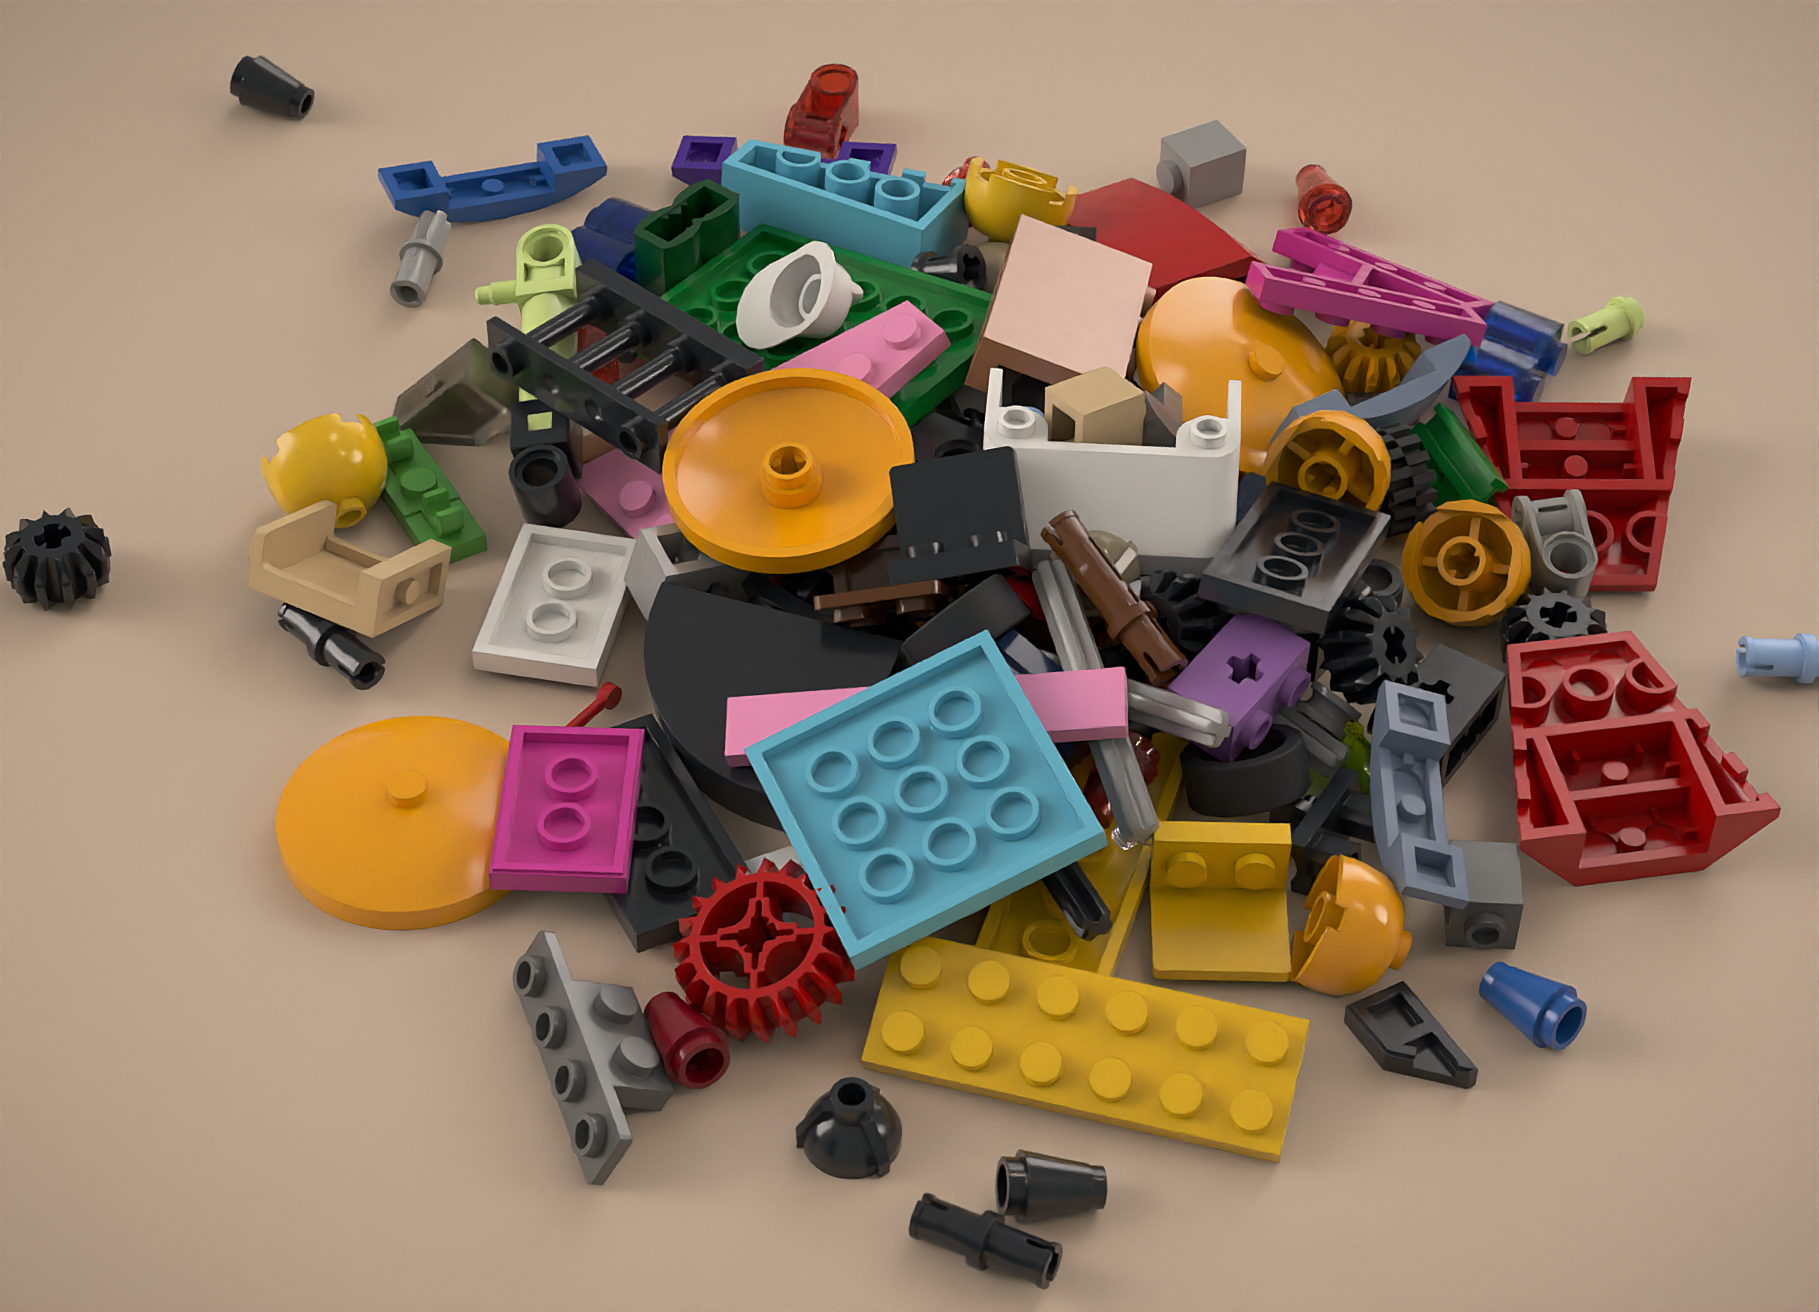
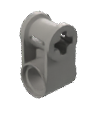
(1557, 540)

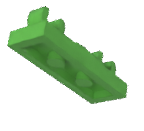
(423, 495)

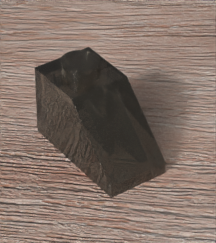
(458, 401)

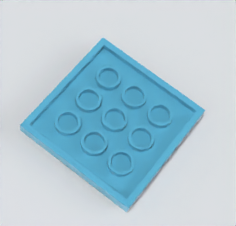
(924, 798)

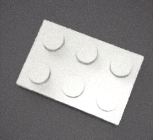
(556, 606)

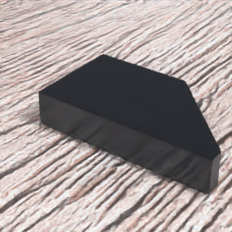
(1408, 1038)

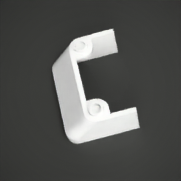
(1164, 499)

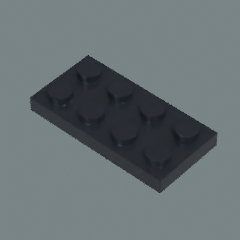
(1294, 558)
(674, 846)

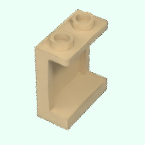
(316, 571)

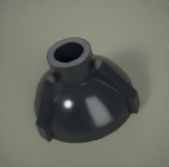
(851, 1139)

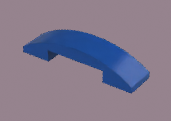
(497, 193)

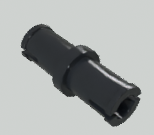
(334, 646)
(985, 1240)

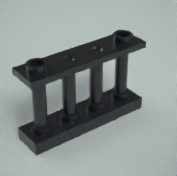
(634, 322)

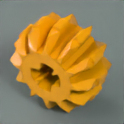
(1369, 359)

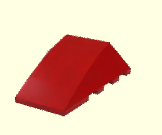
(1162, 232)
(1607, 450)
(1617, 767)

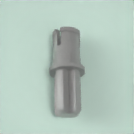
(420, 259)

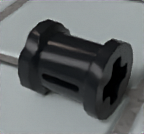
(961, 266)

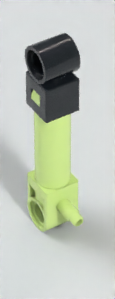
(542, 440)

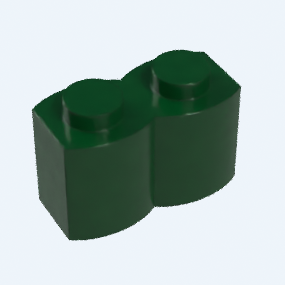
(685, 235)

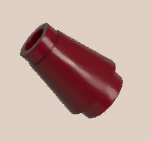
(686, 1041)

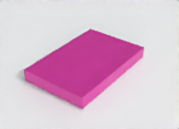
(568, 809)

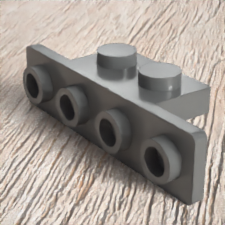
(592, 1052)

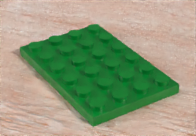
(717, 287)

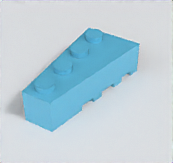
(846, 202)

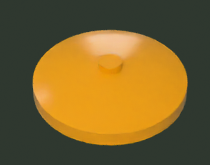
(1219, 333)
(786, 470)
(396, 822)

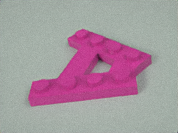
(1359, 286)

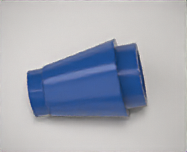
(1536, 1005)

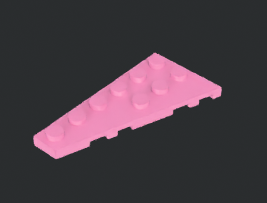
(879, 352)

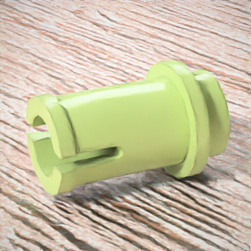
(1616, 320)

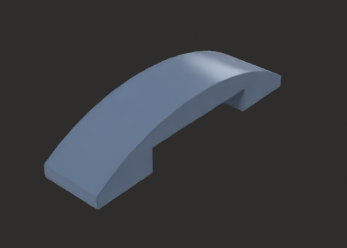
(1400, 404)
(1408, 798)

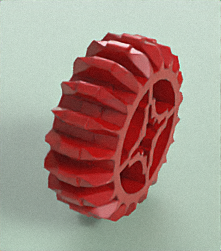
(745, 934)

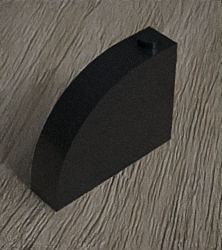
(721, 648)

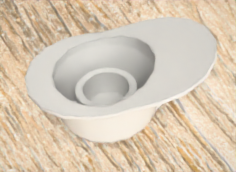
(796, 297)

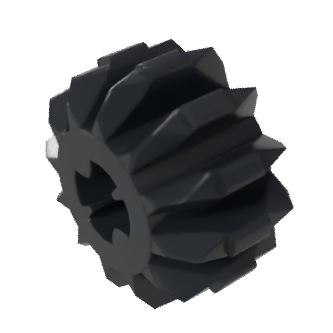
(57, 558)
(1177, 602)
(1549, 618)
(1369, 645)

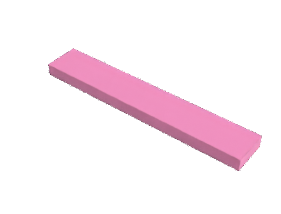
(1068, 704)

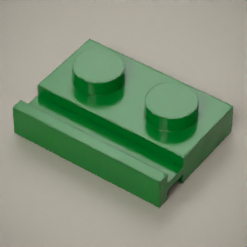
(1457, 460)

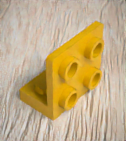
(1220, 901)

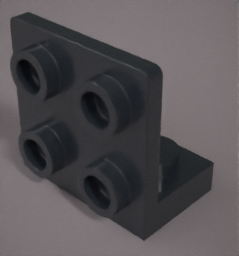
(960, 519)

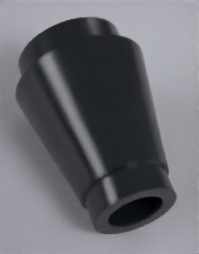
(270, 88)
(1047, 1186)

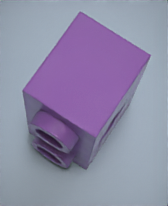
(1249, 673)

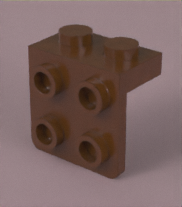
(866, 596)

